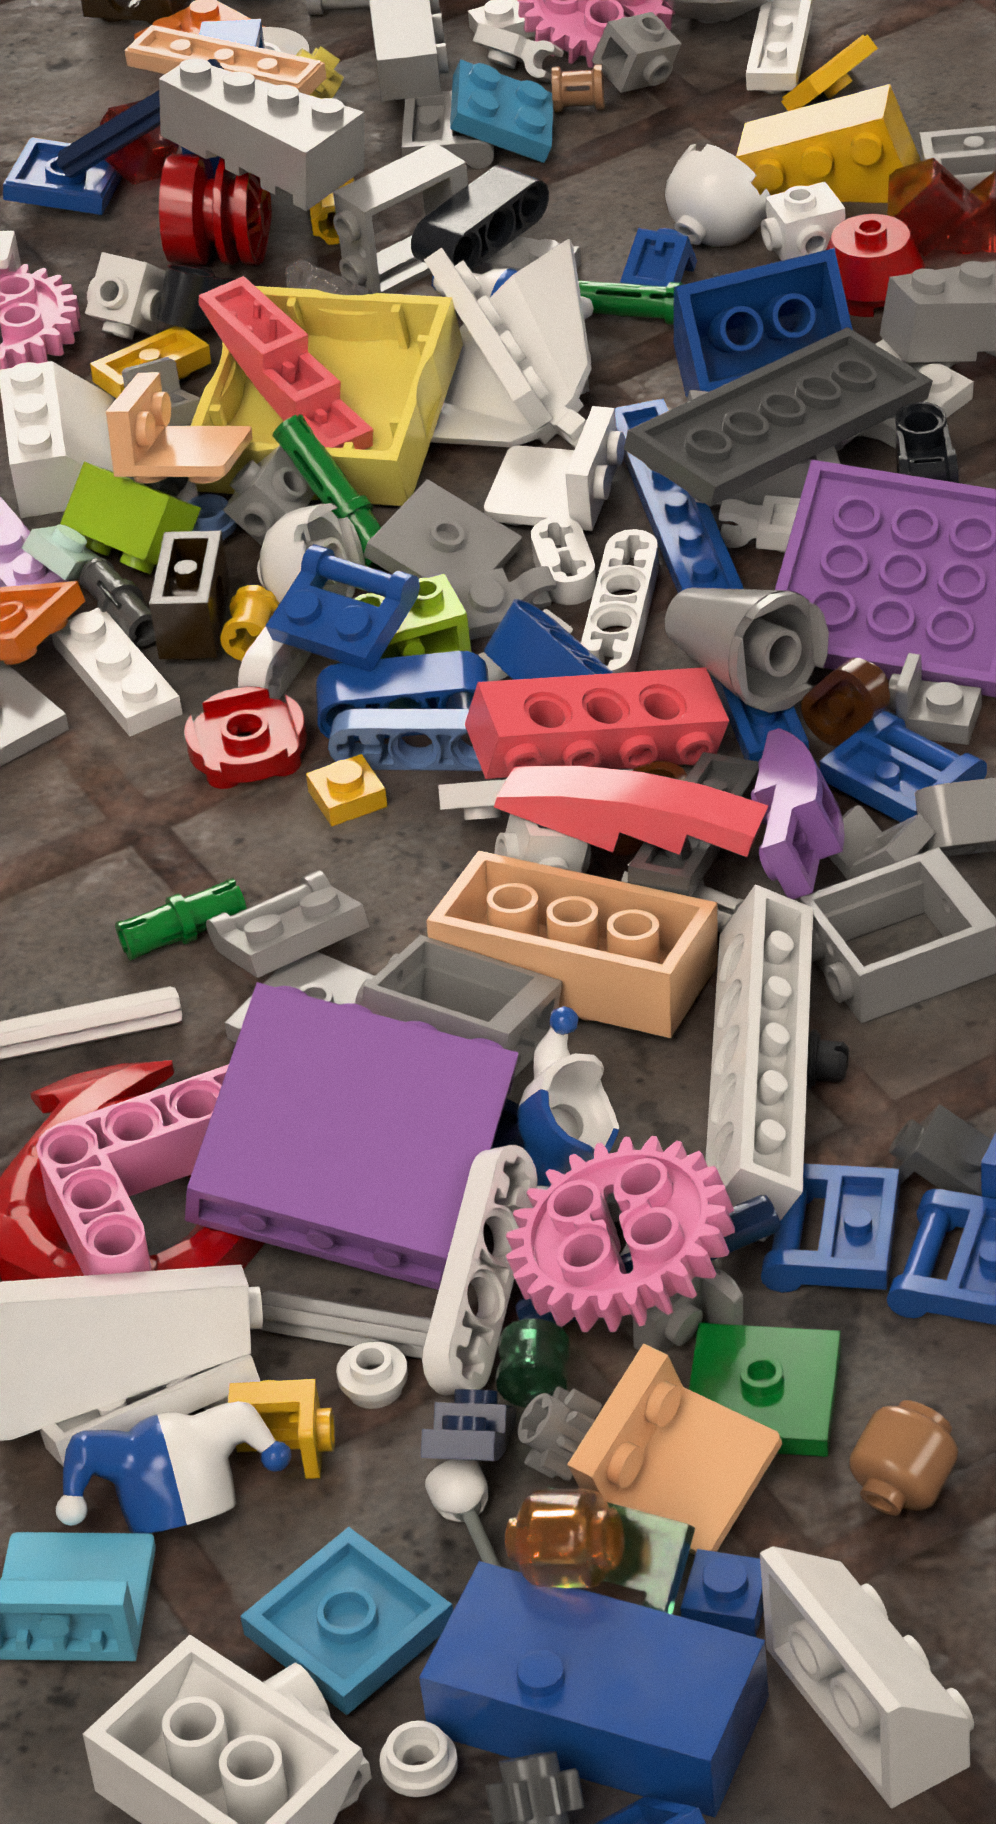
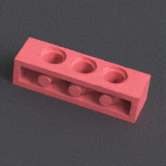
(596, 720)

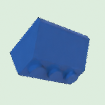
(755, 317)

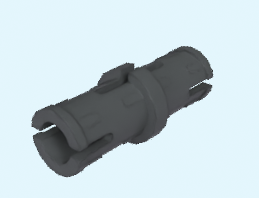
(120, 600)

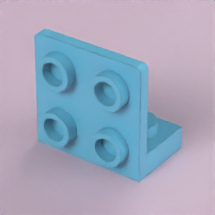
(74, 1595)

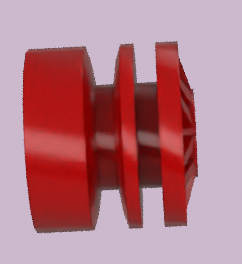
(211, 210)

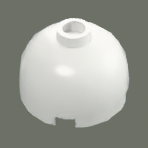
(714, 197)
(293, 535)

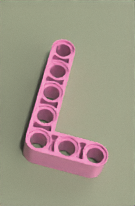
(118, 1152)

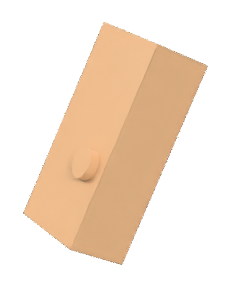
(616, 946)

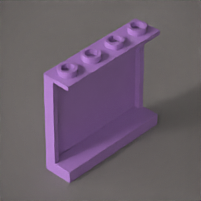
(347, 1134)

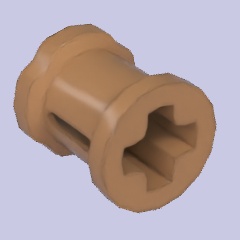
(564, 98)

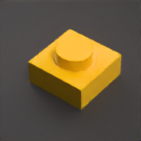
(346, 790)

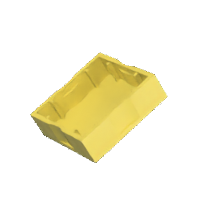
(393, 373)

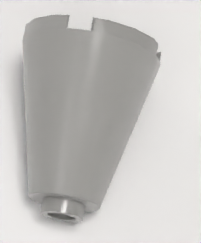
(751, 641)

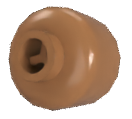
(903, 1457)

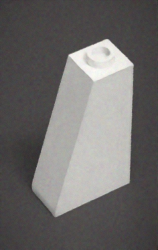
(113, 1337)

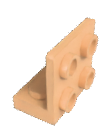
(152, 450)
(673, 1452)

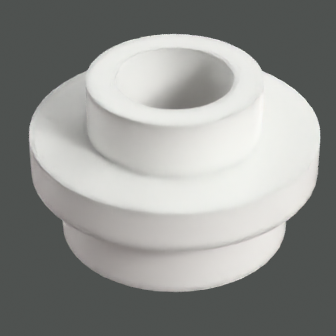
(372, 1374)
(415, 1743)

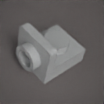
(933, 708)
(716, 1303)

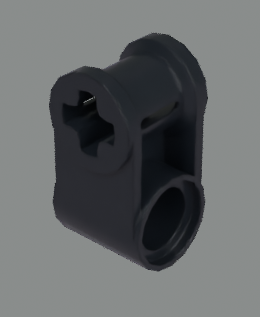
(181, 294)
(924, 443)

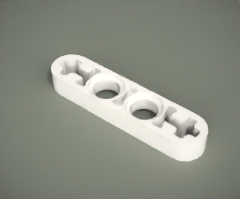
(622, 610)
(458, 1343)

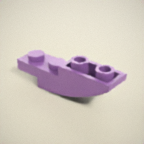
(800, 817)

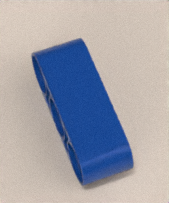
(537, 646)
(403, 682)

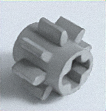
(556, 1429)

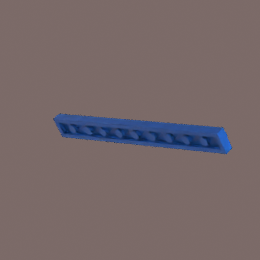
(699, 560)

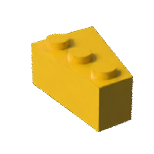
(841, 141)

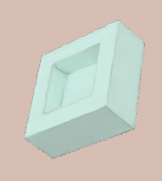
(59, 550)

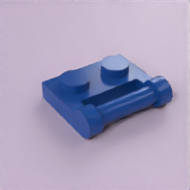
(338, 624)
(889, 763)
(853, 1234)
(971, 1281)

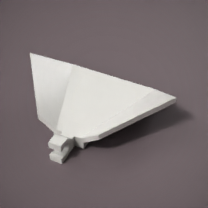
(547, 321)

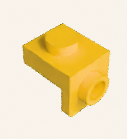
(292, 1416)

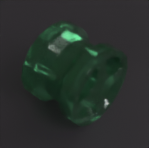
(532, 1360)

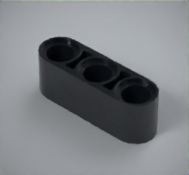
(482, 217)

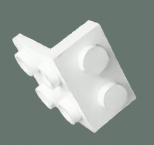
(559, 482)

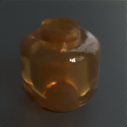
(565, 1538)

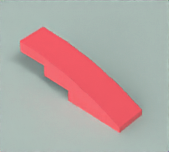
(278, 363)
(606, 803)

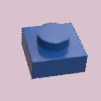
(724, 1592)

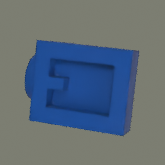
(658, 258)

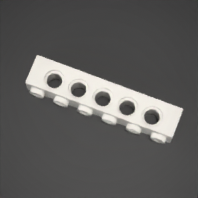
(761, 1050)

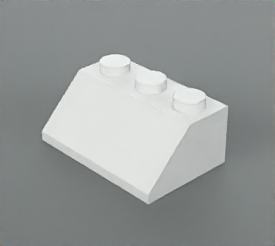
(50, 431)
(862, 1675)
(217, 1749)

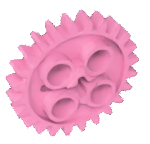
(580, 23)
(35, 316)
(669, 1217)

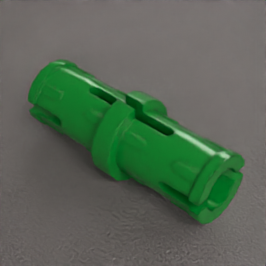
(178, 919)

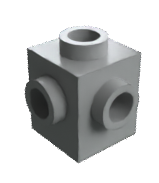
(636, 52)
(267, 493)

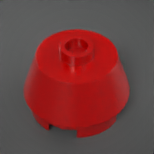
(869, 253)

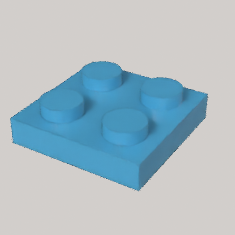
(502, 110)
(348, 1619)

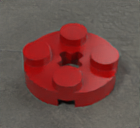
(269, 751)

